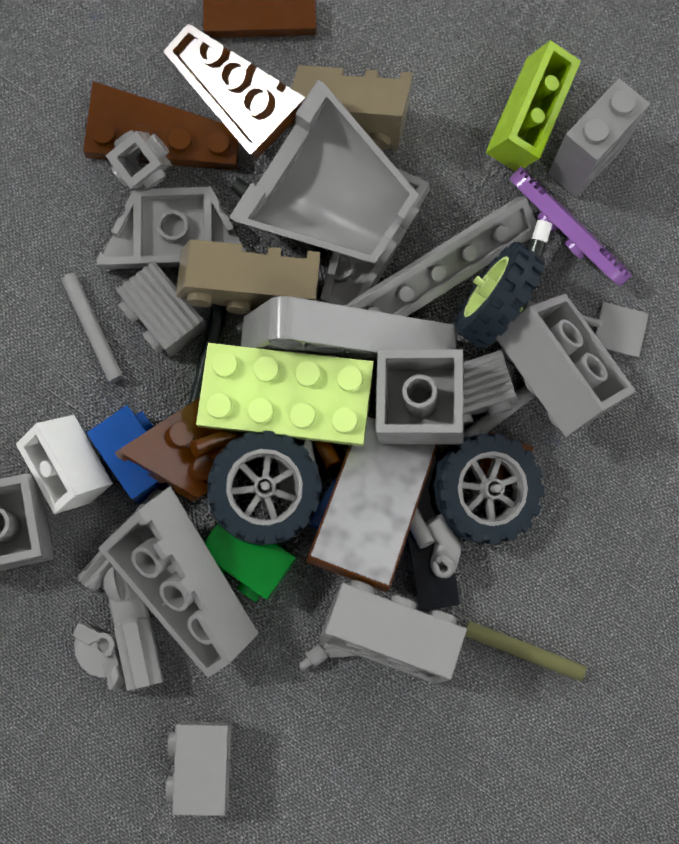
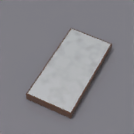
(371, 509)

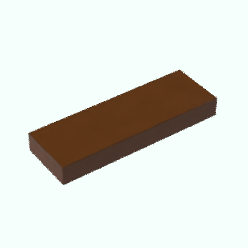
(258, 18)

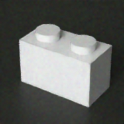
(63, 463)

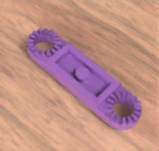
(580, 240)

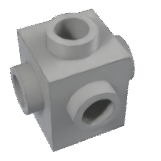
(126, 159)

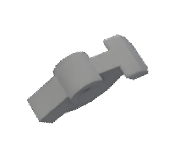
(98, 655)

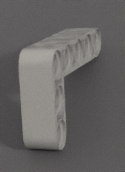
(339, 330)

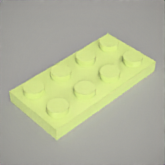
(285, 394)

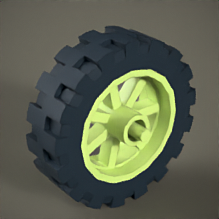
(499, 295)

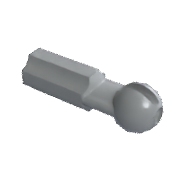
(133, 633)

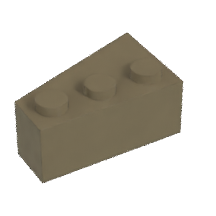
(374, 102)
(242, 279)

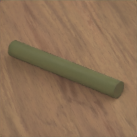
(525, 651)

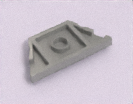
(160, 225)

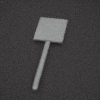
(618, 328)

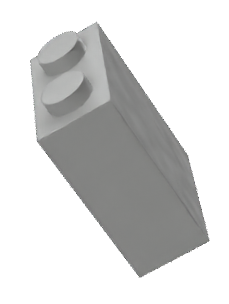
(598, 137)

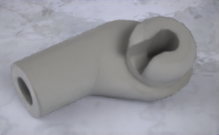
(445, 549)

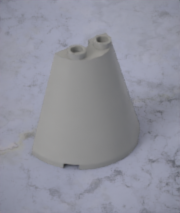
(330, 186)

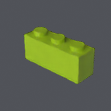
(533, 106)

